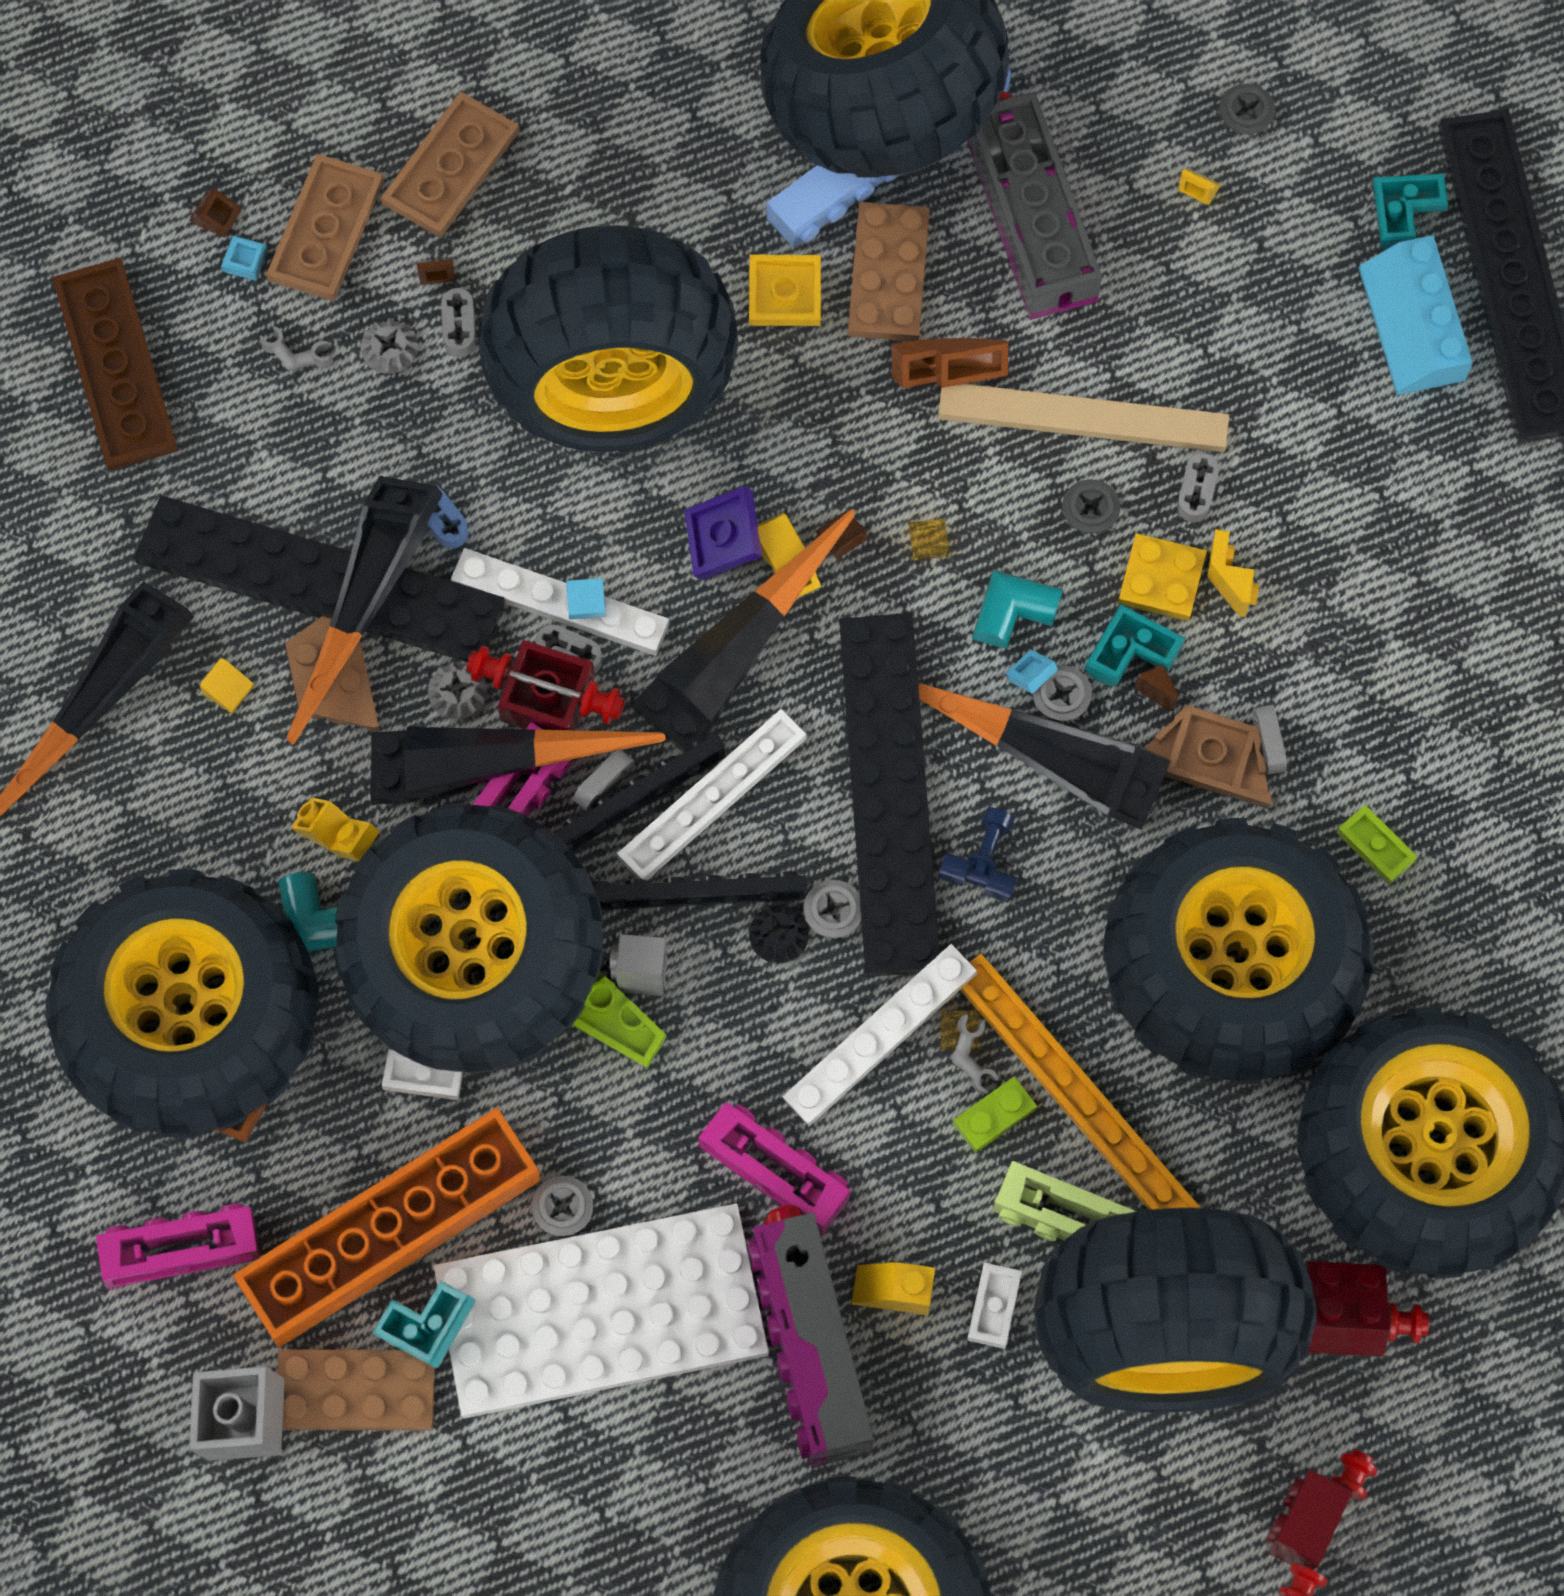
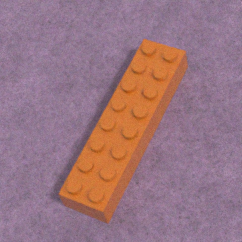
(387, 1227)

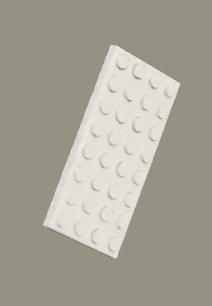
(604, 1310)

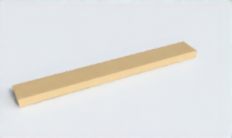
(1084, 417)

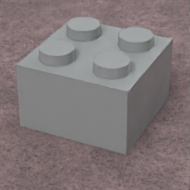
(237, 1413)

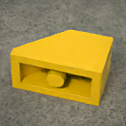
(894, 1287)

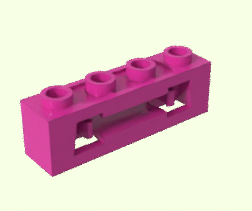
(534, 791)
(724, 1130)
(158, 1233)

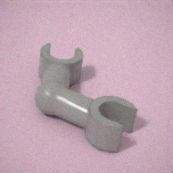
(294, 361)
(961, 1054)

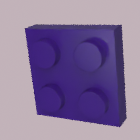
(723, 533)

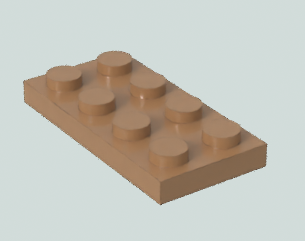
(450, 164)
(325, 227)
(888, 271)
(356, 1390)

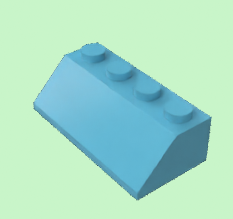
(1416, 316)

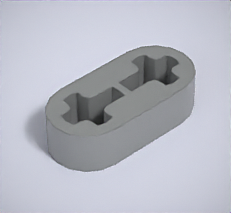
(466, 322)
(1205, 489)
(572, 642)
(1271, 739)
(604, 779)

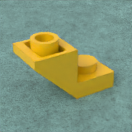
(781, 544)
(1232, 582)
(334, 830)

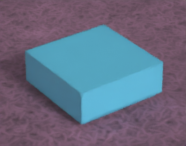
(244, 258)
(585, 598)
(1031, 671)

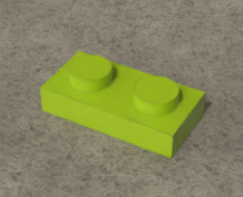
(1376, 844)
(994, 1114)

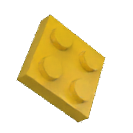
(785, 290)
(1162, 577)

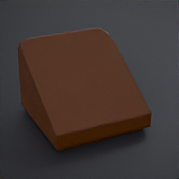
(215, 212)
(436, 270)
(850, 538)
(1158, 687)

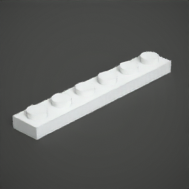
(549, 599)
(711, 796)
(880, 1035)

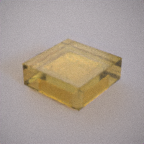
(928, 539)
(949, 1031)

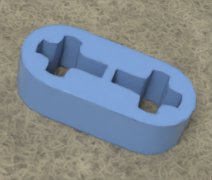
(452, 515)

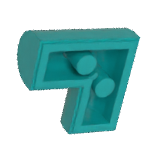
(1400, 198)
(1013, 598)
(1130, 636)
(303, 907)
(429, 1333)

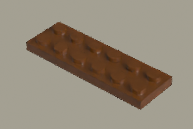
(114, 364)

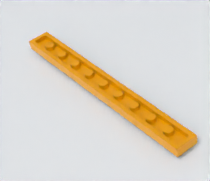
(1073, 1090)

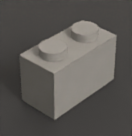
(639, 964)

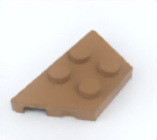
(350, 694)
(1214, 755)

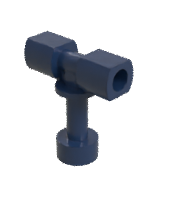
(980, 867)

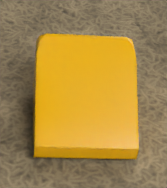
(1197, 186)
(226, 685)

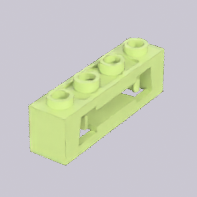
(1047, 1222)

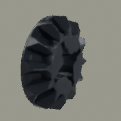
(769, 947)

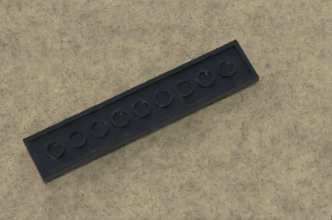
(1509, 268)
(309, 578)
(889, 794)

